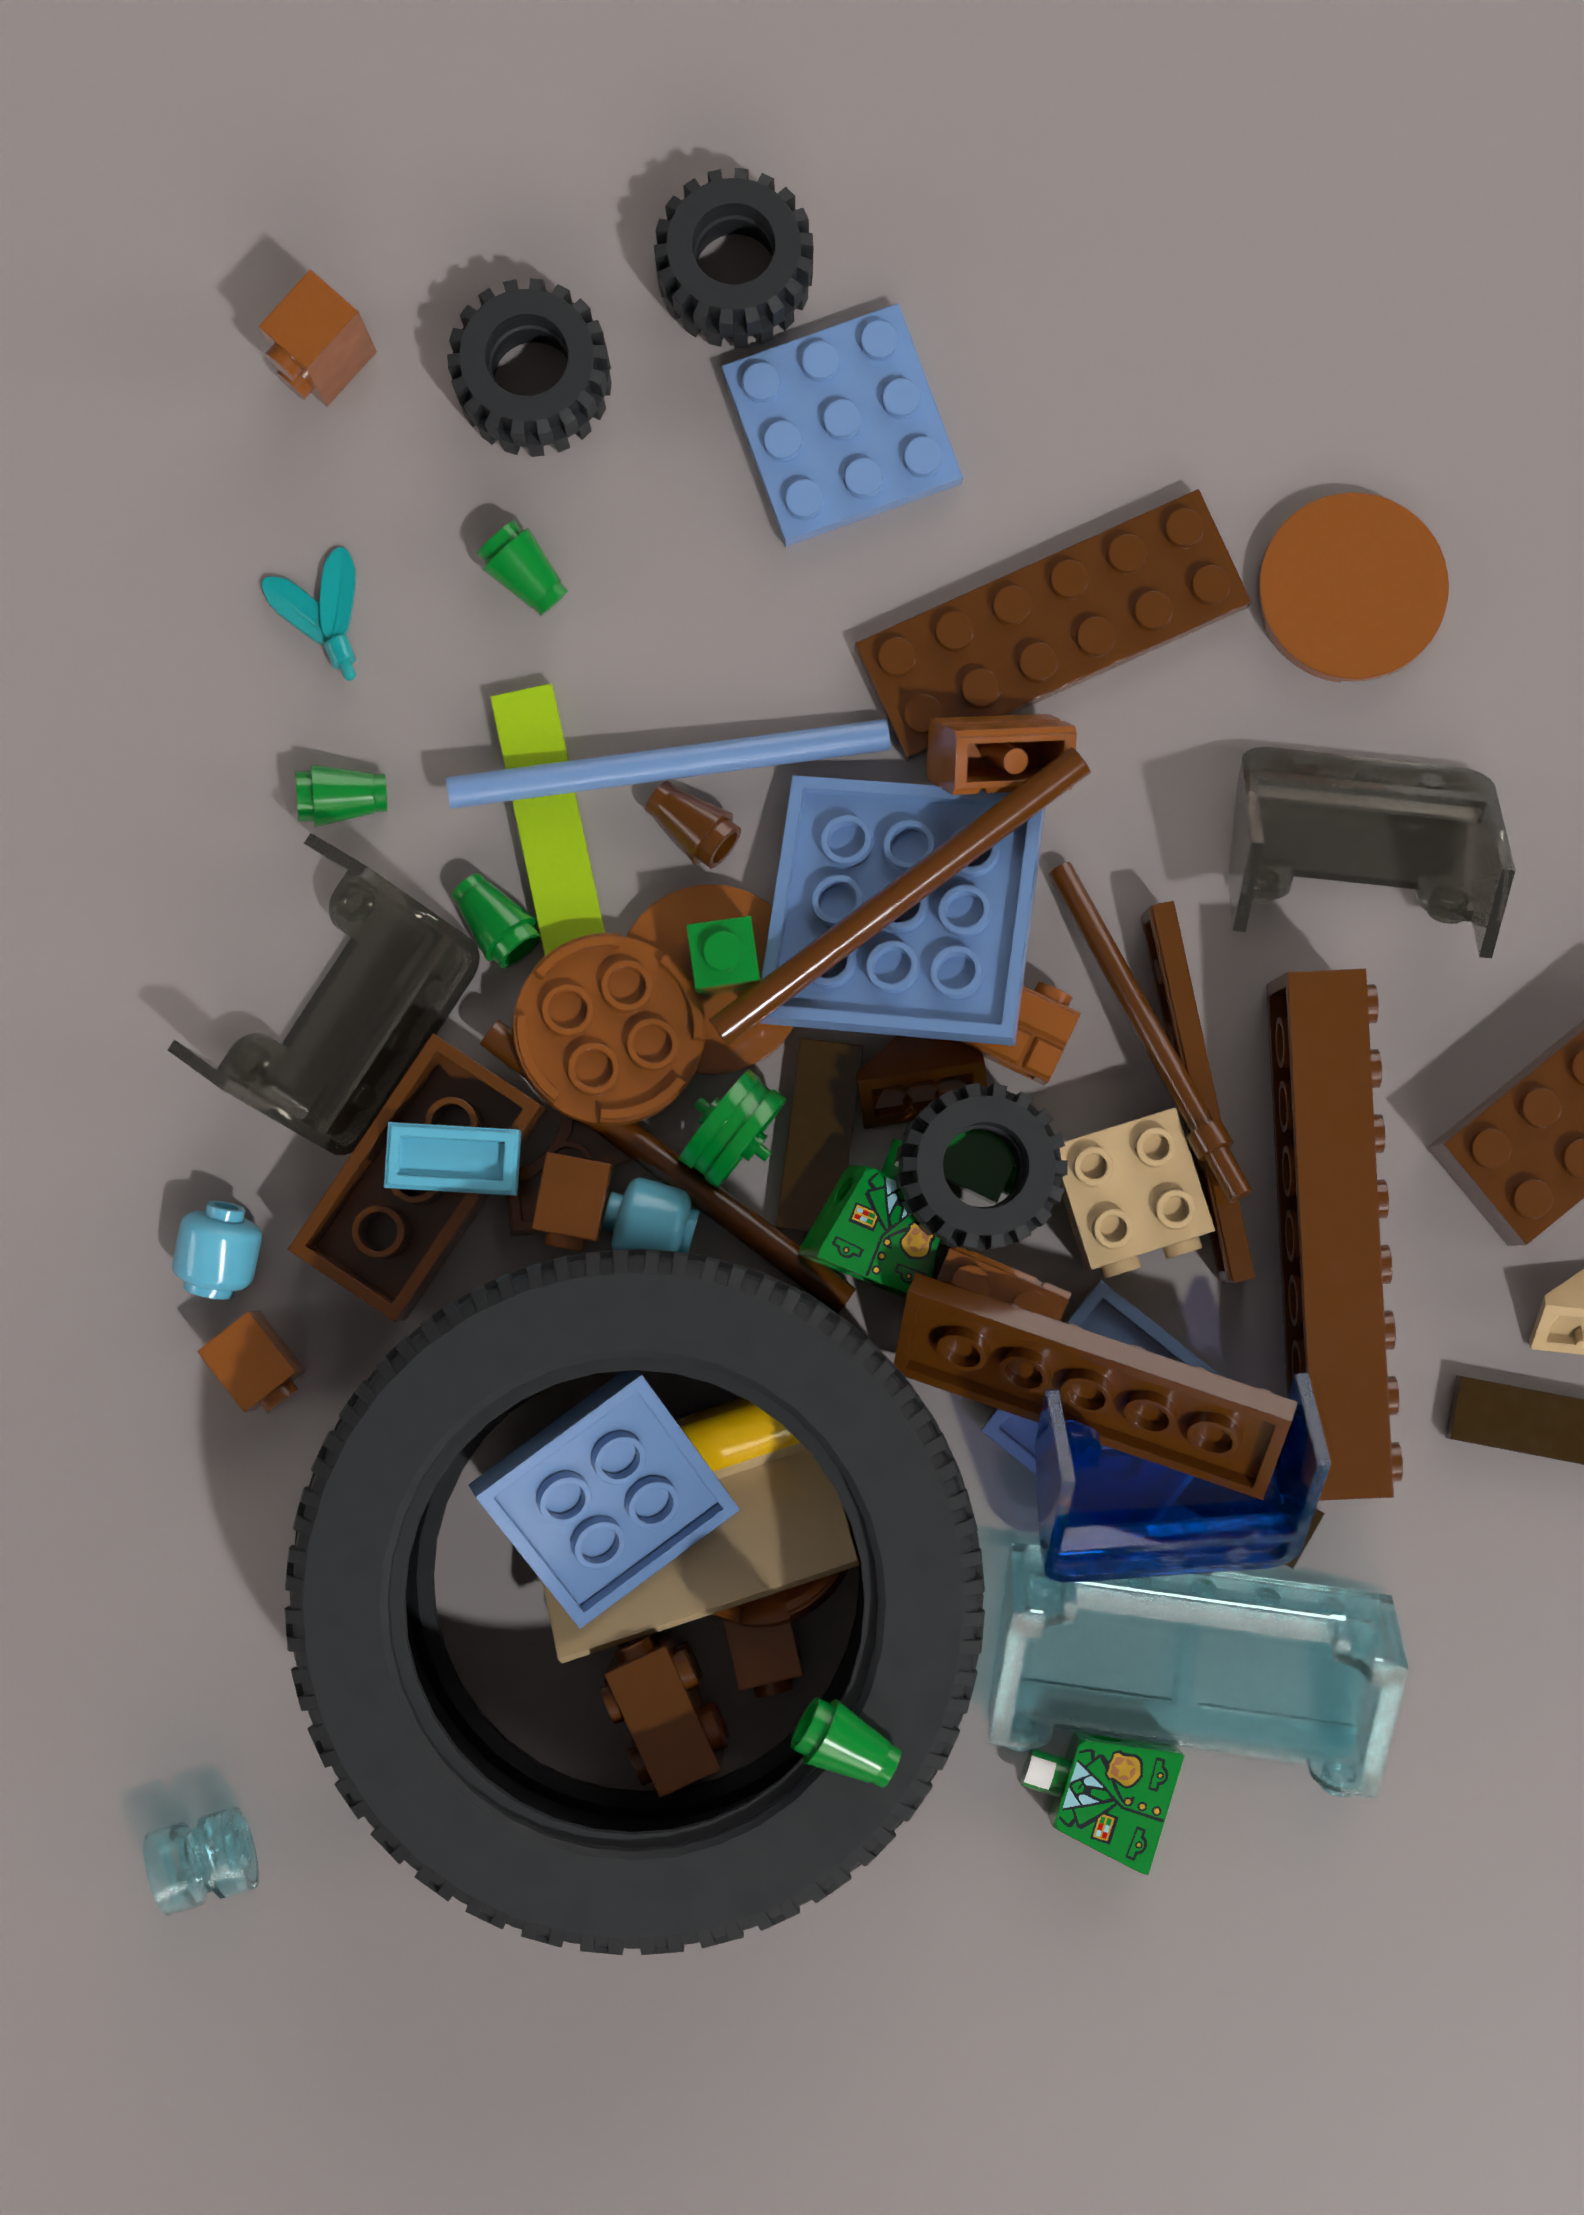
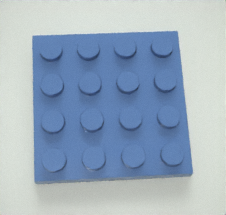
(944, 964)

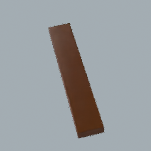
(1186, 1036)

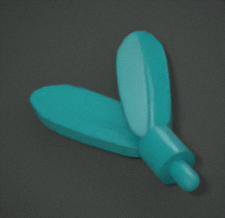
(322, 622)

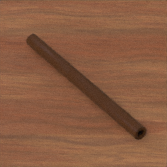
(900, 896)
(713, 1202)

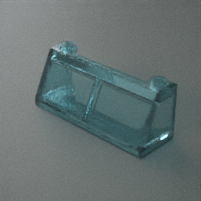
(1202, 1667)

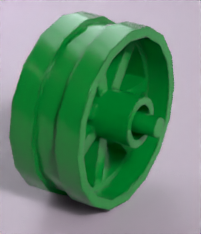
(732, 1129)

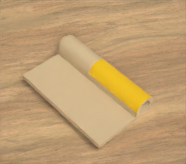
(780, 1538)

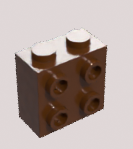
(657, 1695)

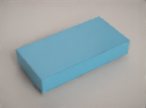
(452, 1159)

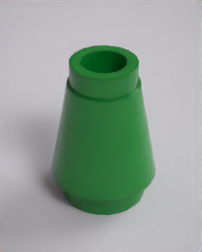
(522, 567)
(338, 794)
(496, 922)
(844, 1744)

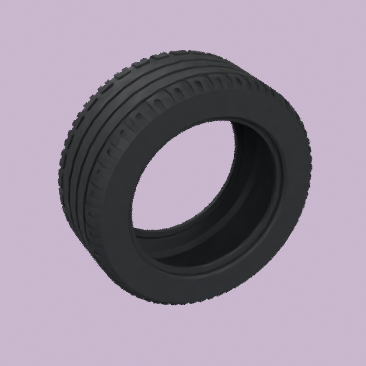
(480, 1810)

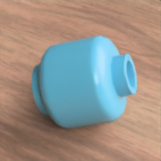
(651, 1217)
(216, 1250)

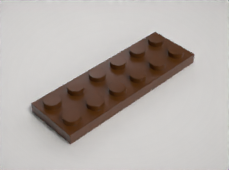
(1055, 622)
(1127, 1394)

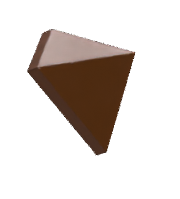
(912, 1075)

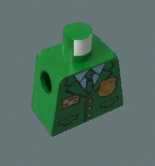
(869, 1231)
(1109, 1793)

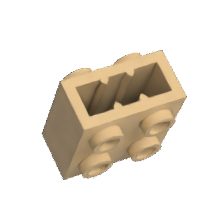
(1133, 1193)

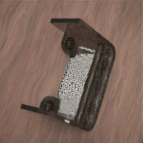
(1371, 826)
(362, 1022)

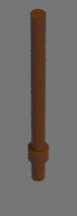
(1207, 1136)

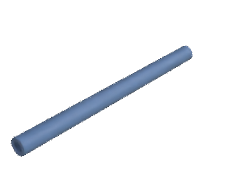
(667, 763)

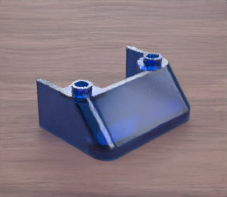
(1138, 1519)

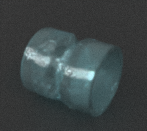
(192, 1862)

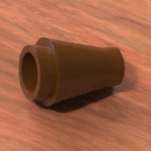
(694, 824)

